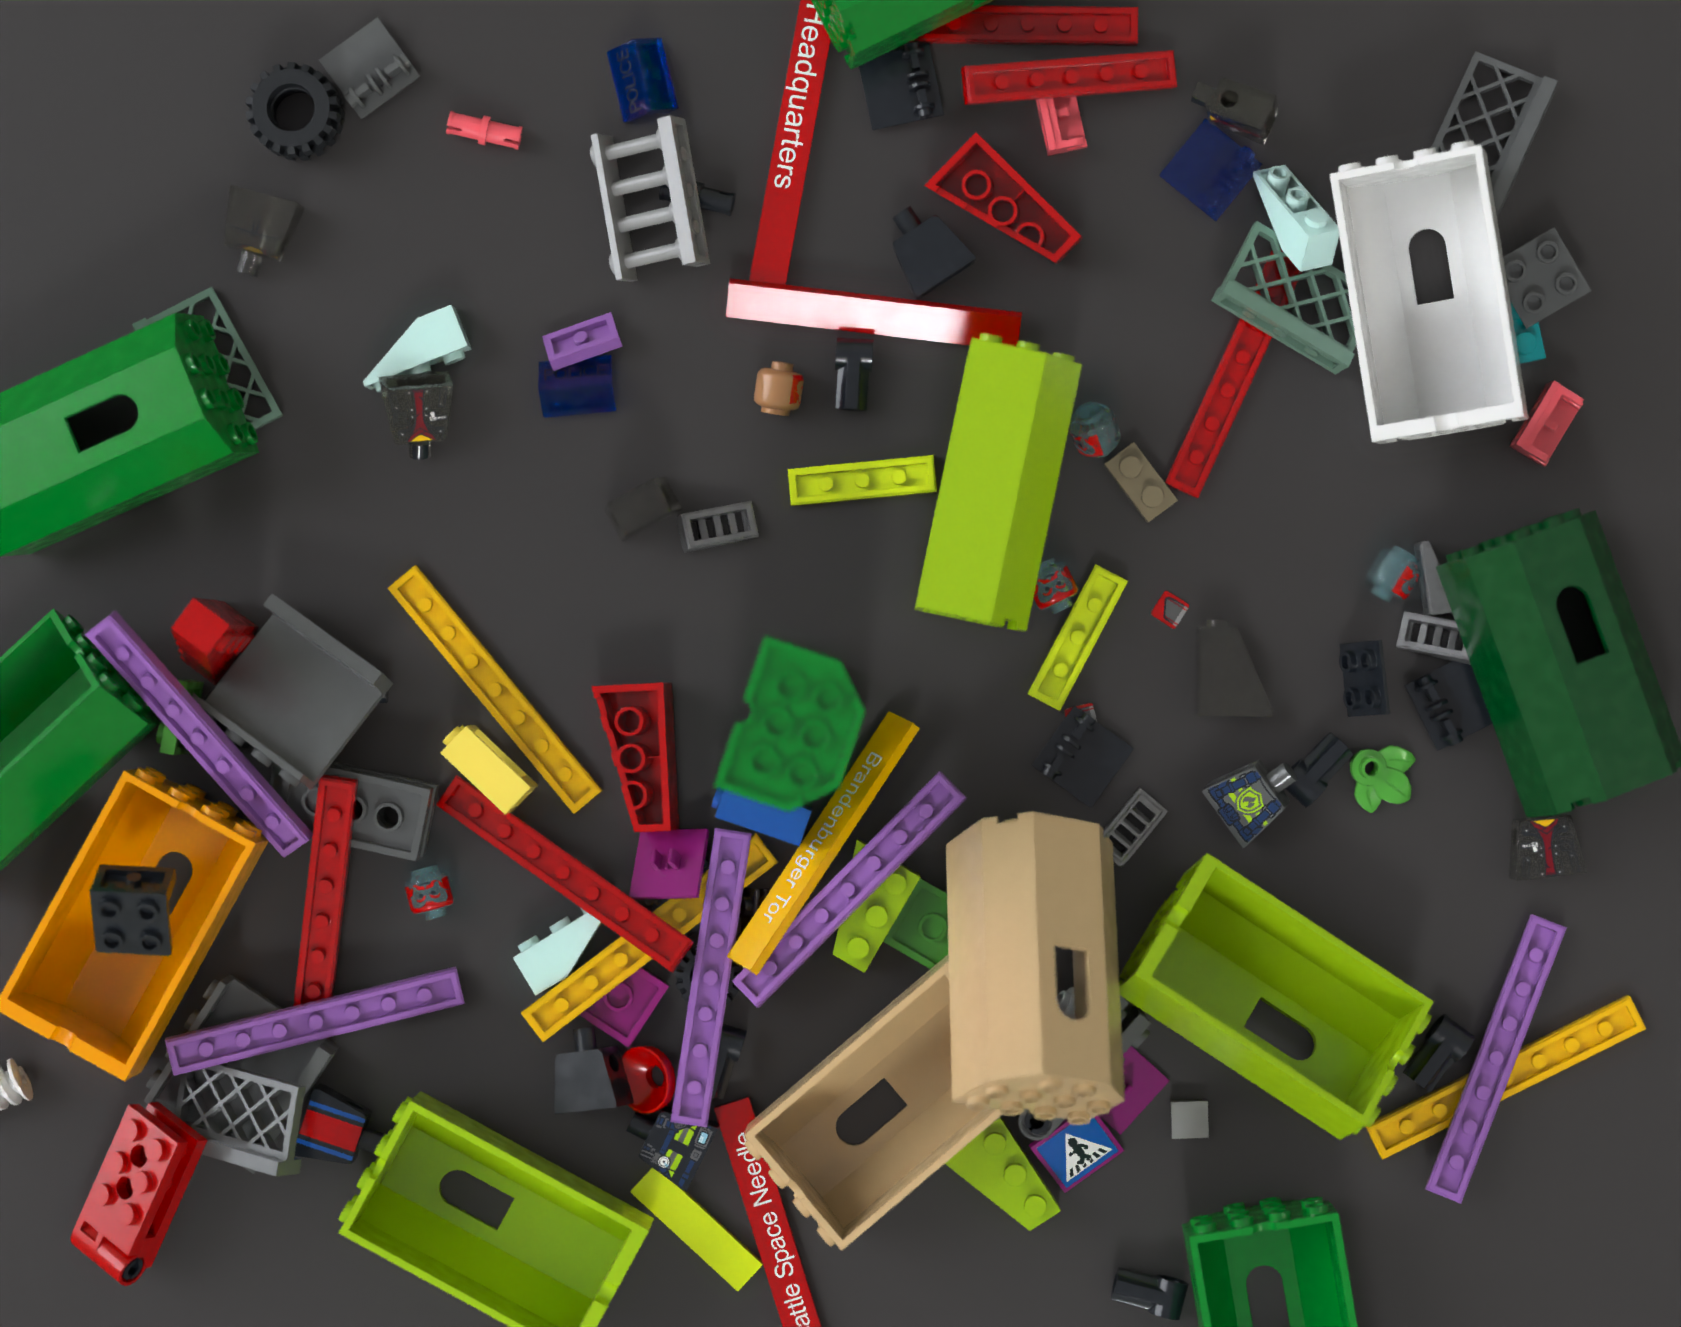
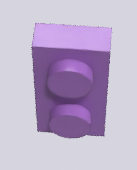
(582, 341)

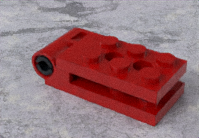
(137, 1191)

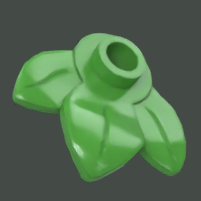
(1385, 780)

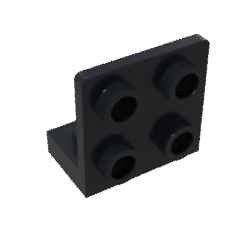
(132, 909)

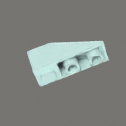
(1298, 220)
(426, 342)
(555, 956)

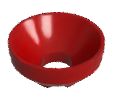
(638, 1068)

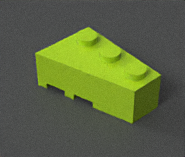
(868, 926)
(1005, 1175)

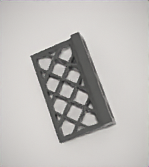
(1525, 126)
(238, 1148)

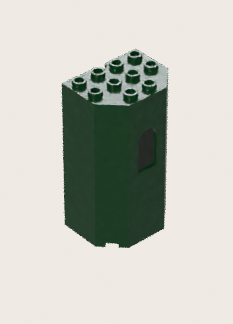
(1562, 725)

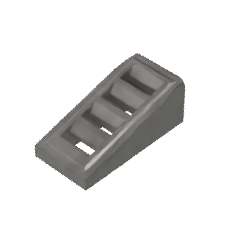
(705, 542)
(1432, 592)
(1435, 650)
(1131, 847)

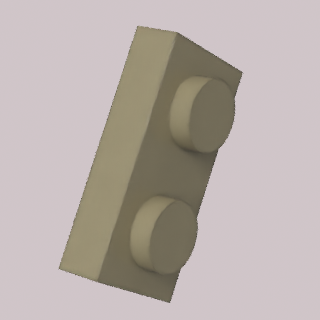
(1140, 482)

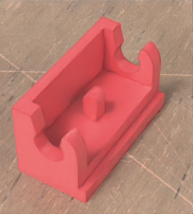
(1061, 125)
(1547, 423)

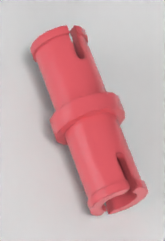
(484, 130)

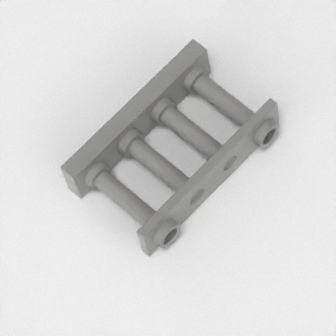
(682, 210)

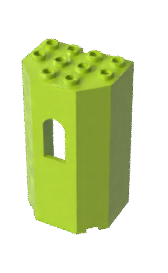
(998, 483)
(1228, 945)
(546, 1262)

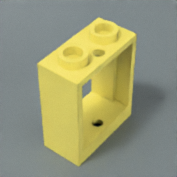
(487, 767)

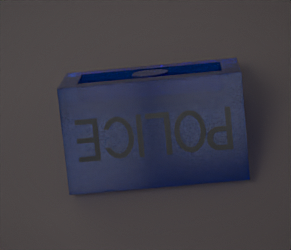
(642, 78)
(577, 388)

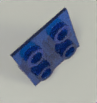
(1211, 169)

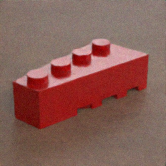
(994, 192)
(211, 636)
(643, 750)

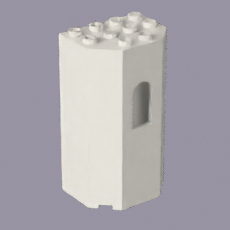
(1441, 361)

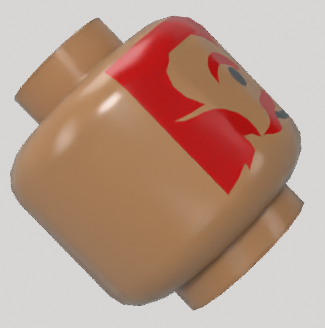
(778, 388)

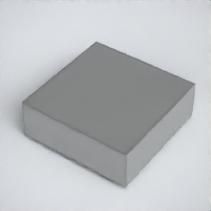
(1189, 1119)

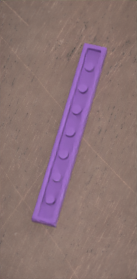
(199, 733)
(853, 886)
(711, 977)
(314, 1021)
(1495, 1058)

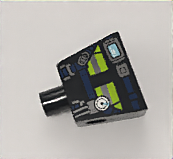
(672, 1147)

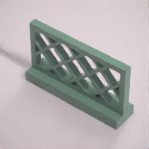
(1278, 322)
(230, 330)

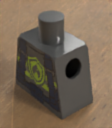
(1250, 798)

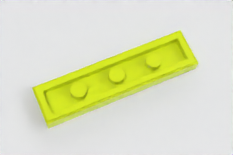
(862, 480)
(1077, 637)
(697, 1228)

